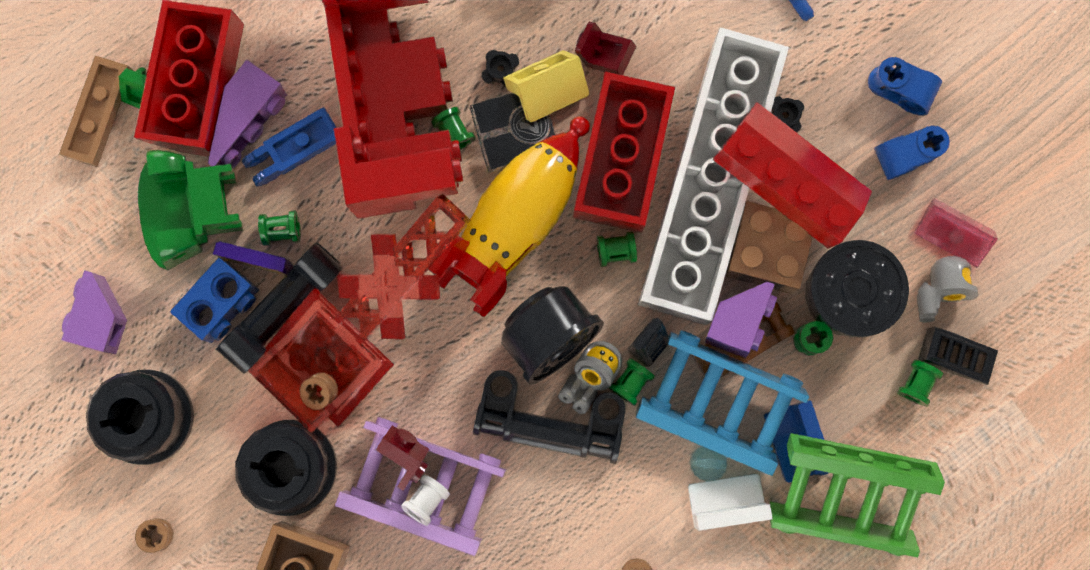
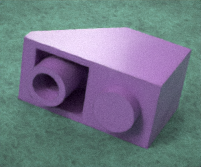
(95, 316)
(738, 320)

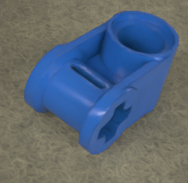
(907, 85)
(908, 151)

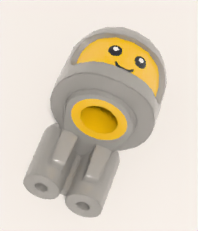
(949, 283)
(593, 372)

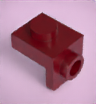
(604, 50)
(405, 451)

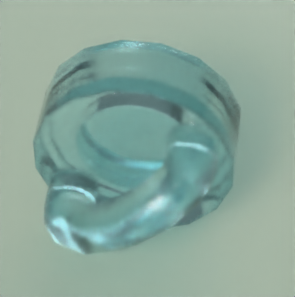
(707, 464)

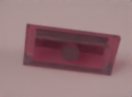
(956, 232)

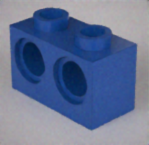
(209, 293)

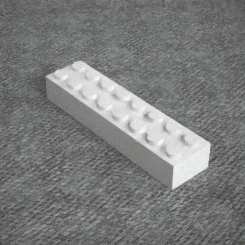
(705, 197)

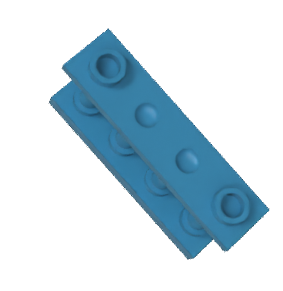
(725, 437)

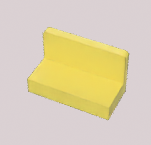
(548, 84)

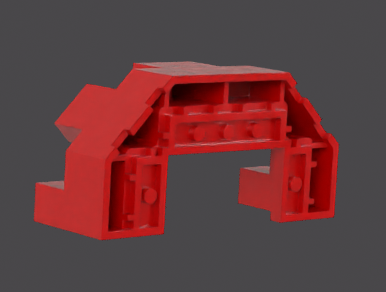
(378, 92)

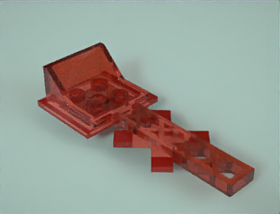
(318, 326)

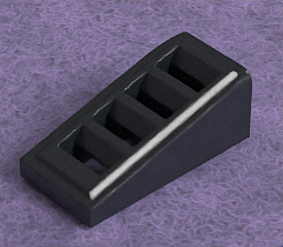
(650, 342)
(931, 348)

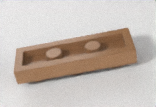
(94, 113)

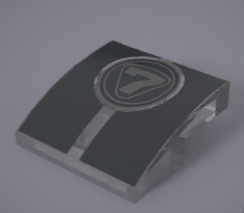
(505, 131)

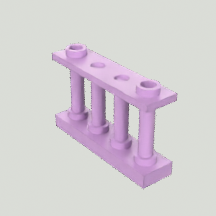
(460, 537)

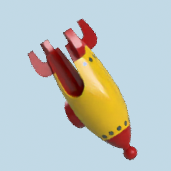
(513, 216)

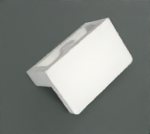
(728, 502)

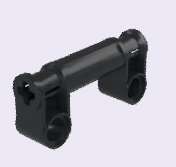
(248, 339)
(549, 432)

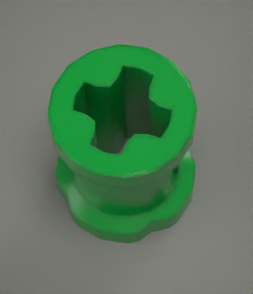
(451, 121)
(267, 224)
(616, 249)
(815, 327)
(631, 381)
(920, 383)

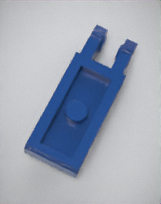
(293, 146)

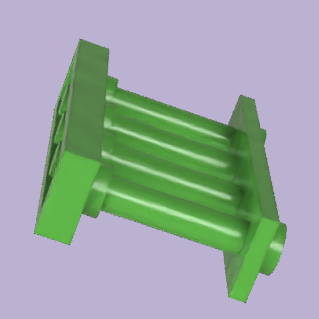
(861, 463)

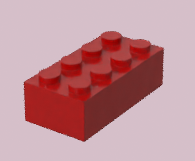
(624, 152)

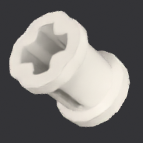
(425, 500)

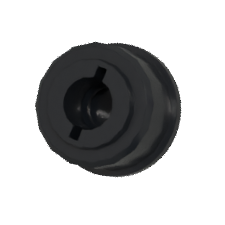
(857, 289)
(549, 332)
(140, 417)
(286, 468)

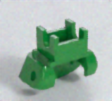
(182, 206)

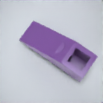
(244, 108)

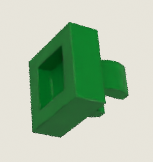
(132, 86)

